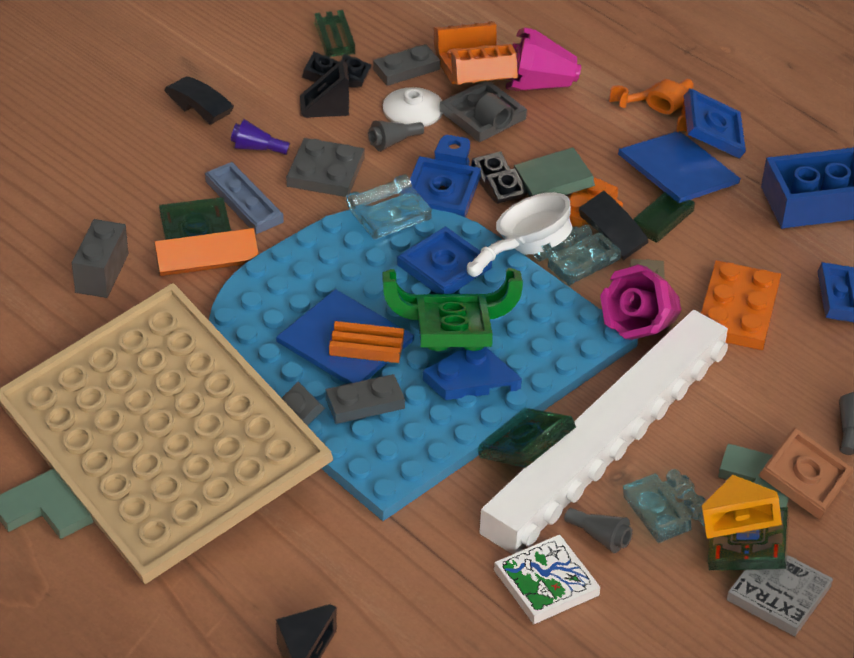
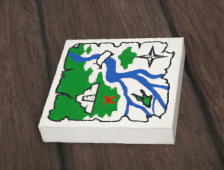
(546, 579)

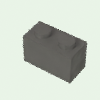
(100, 258)

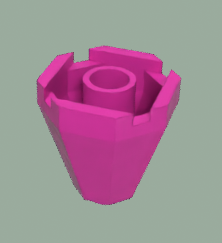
(542, 63)
(639, 303)

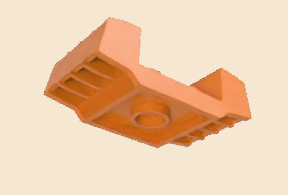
(472, 53)

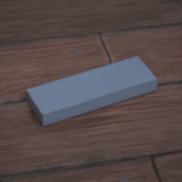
(244, 197)

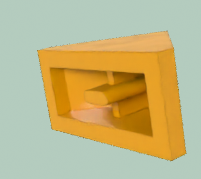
(740, 508)

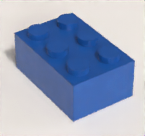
(810, 187)

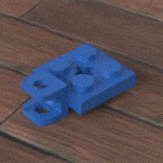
(449, 170)

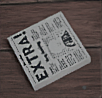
(781, 595)

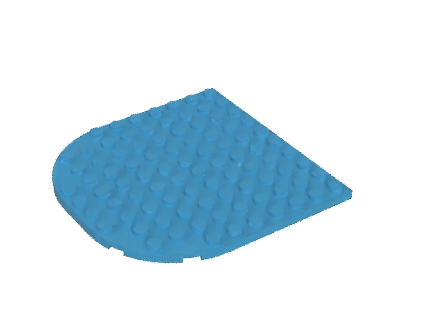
(396, 456)

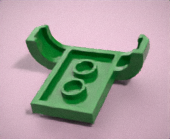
(454, 318)

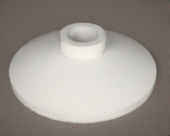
(412, 106)

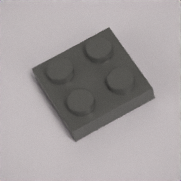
(325, 167)

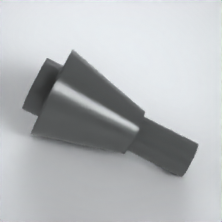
(385, 134)
(846, 406)
(608, 530)

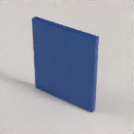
(679, 166)
(313, 331)

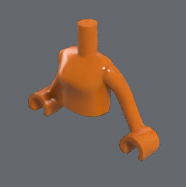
(663, 97)

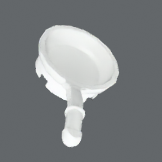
(528, 227)

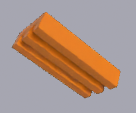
(366, 342)

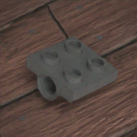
(483, 110)

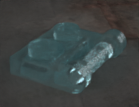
(391, 214)

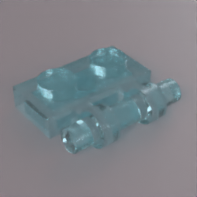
(579, 254)
(659, 509)

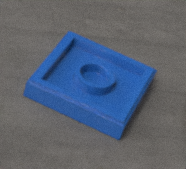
(714, 123)
(441, 261)

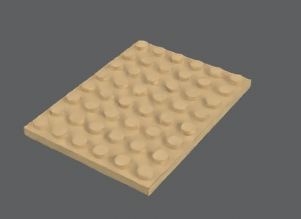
(162, 431)

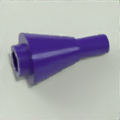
(253, 138)

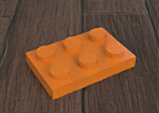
(742, 302)

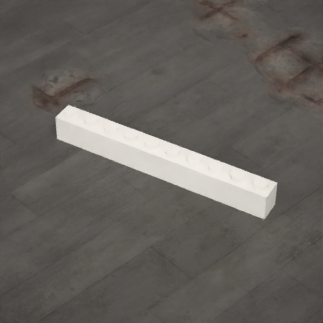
(603, 433)

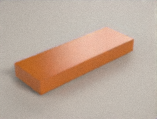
(205, 251)

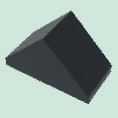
(328, 94)
(306, 632)

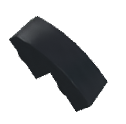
(321, 64)
(201, 97)
(498, 179)
(614, 223)

